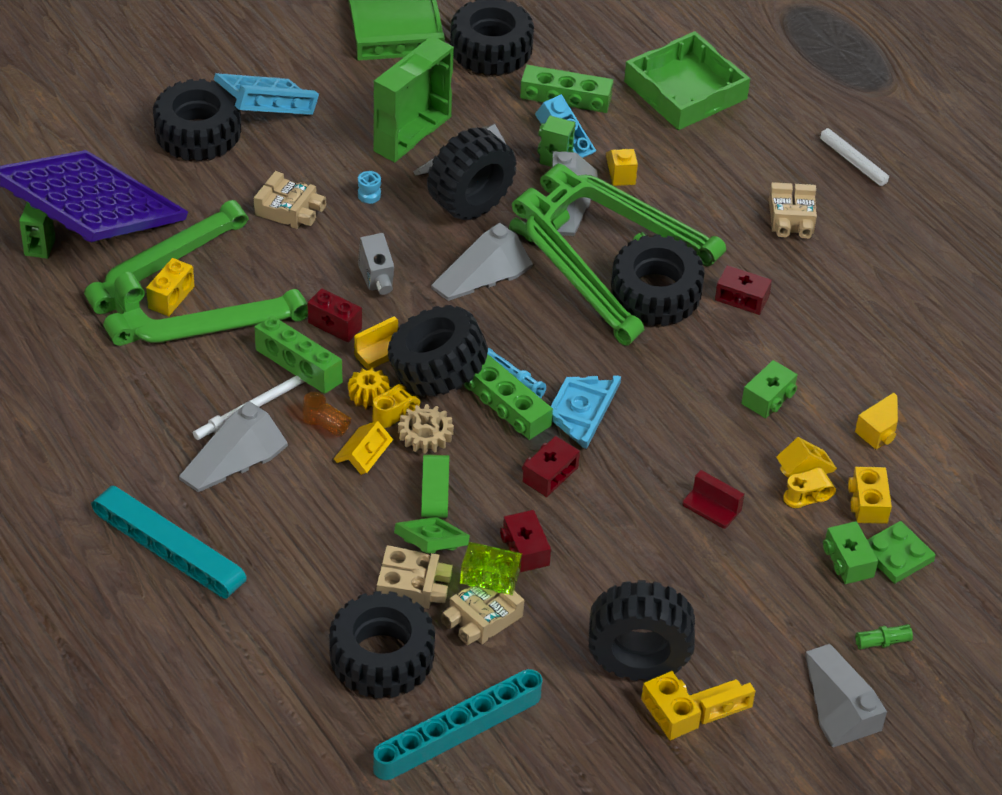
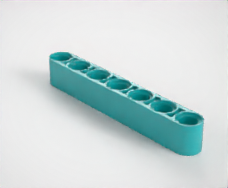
(169, 542)
(457, 724)

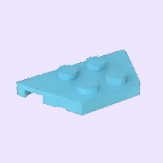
(582, 406)

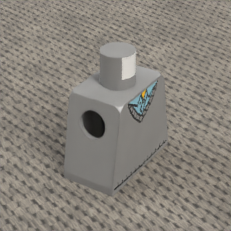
(376, 272)

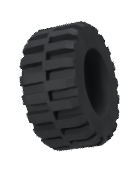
(492, 36)
(196, 138)
(471, 173)
(661, 257)
(437, 350)
(641, 608)
(377, 672)

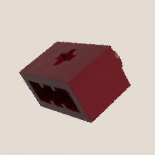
(743, 290)
(334, 315)
(550, 466)
(526, 536)

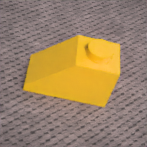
(622, 166)
(879, 422)
(803, 457)

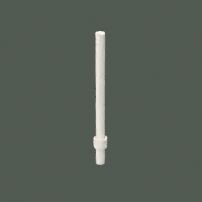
(216, 422)

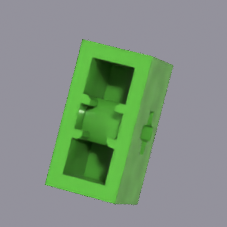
(556, 136)
(36, 232)
(769, 389)
(850, 552)

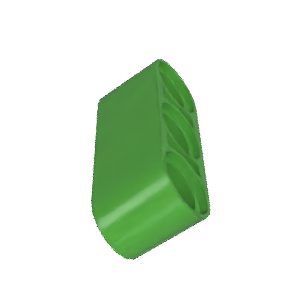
(435, 486)

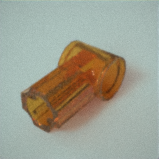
(320, 413)

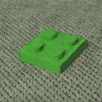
(431, 534)
(900, 552)

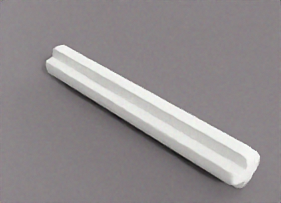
(854, 157)

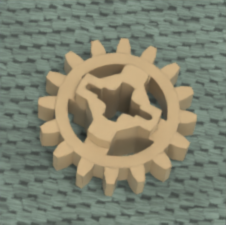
(425, 428)

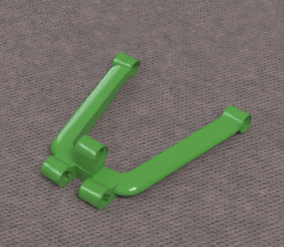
(550, 213)
(123, 291)

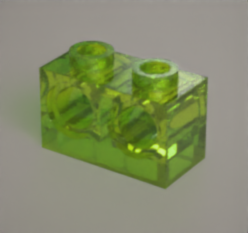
(490, 568)

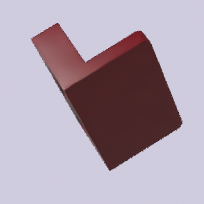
(714, 500)

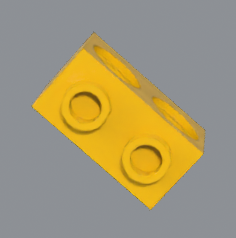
(170, 287)
(870, 495)
(668, 707)

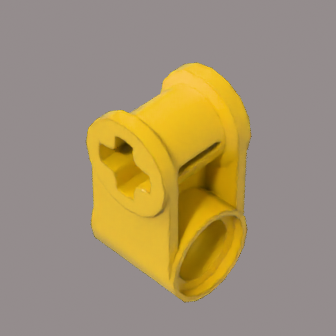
(392, 404)
(808, 488)

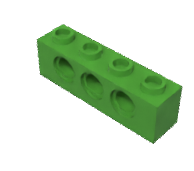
(577, 89)
(298, 354)
(511, 399)

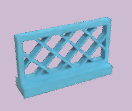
(268, 94)

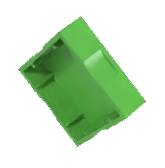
(686, 80)
(412, 98)

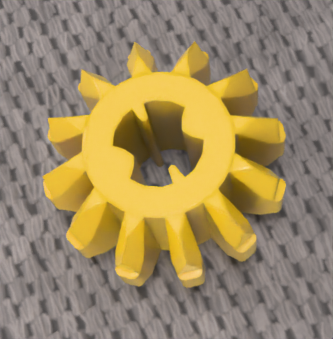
(366, 386)

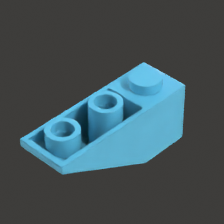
(559, 108)

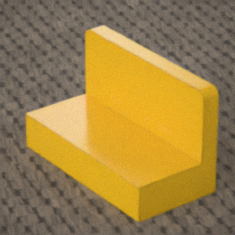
(373, 343)
(365, 446)
(724, 700)

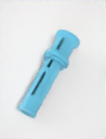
(524, 376)

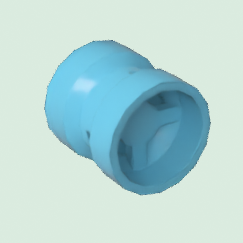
(369, 187)

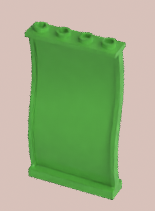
(393, 26)

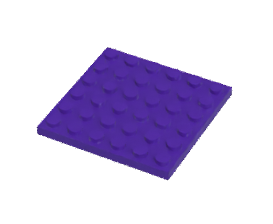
(89, 195)

